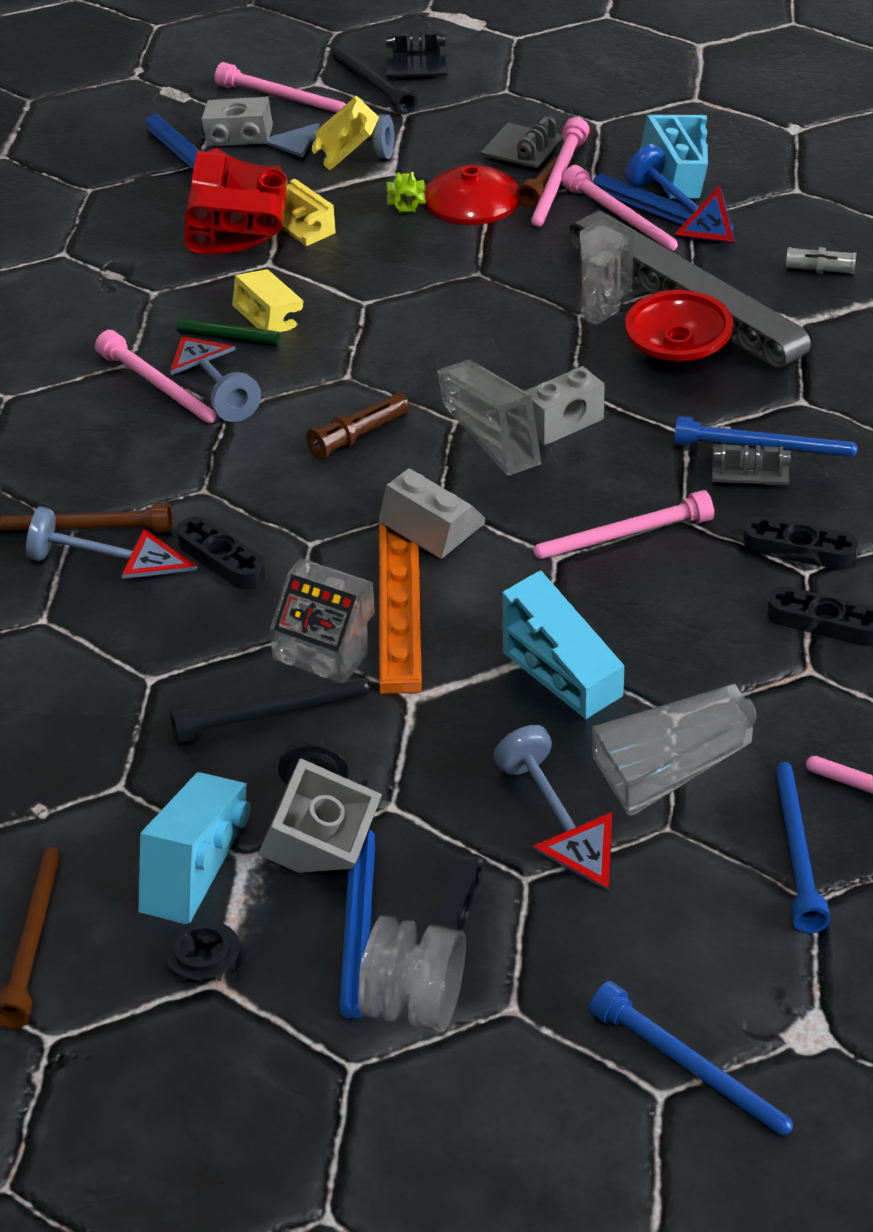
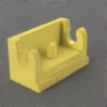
(344, 131)
(307, 214)
(265, 300)

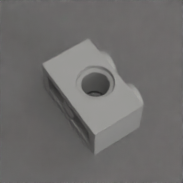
(237, 121)
(567, 404)

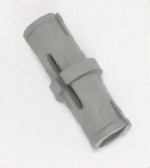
(821, 260)

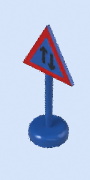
(707, 221)

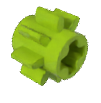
(405, 192)

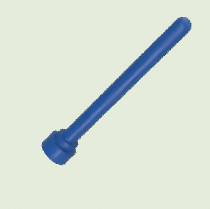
(690, 432)
(809, 908)
(613, 1006)

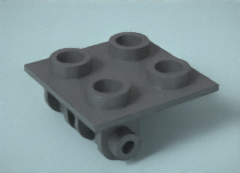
(524, 144)
(750, 464)

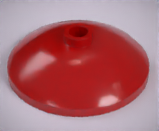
(471, 195)
(678, 325)

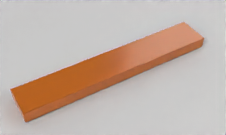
(399, 613)

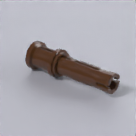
(345, 430)

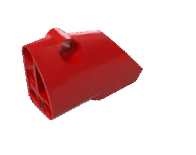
(232, 204)

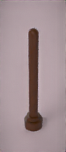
(531, 189)
(155, 518)
(14, 997)

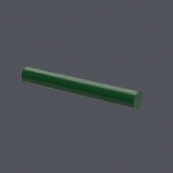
(228, 331)

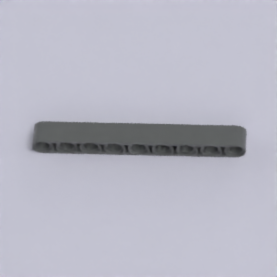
(754, 325)

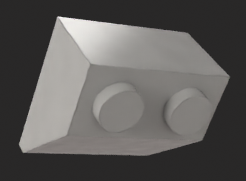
(428, 513)
(319, 821)

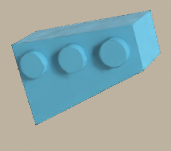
(684, 149)
(559, 646)
(188, 845)

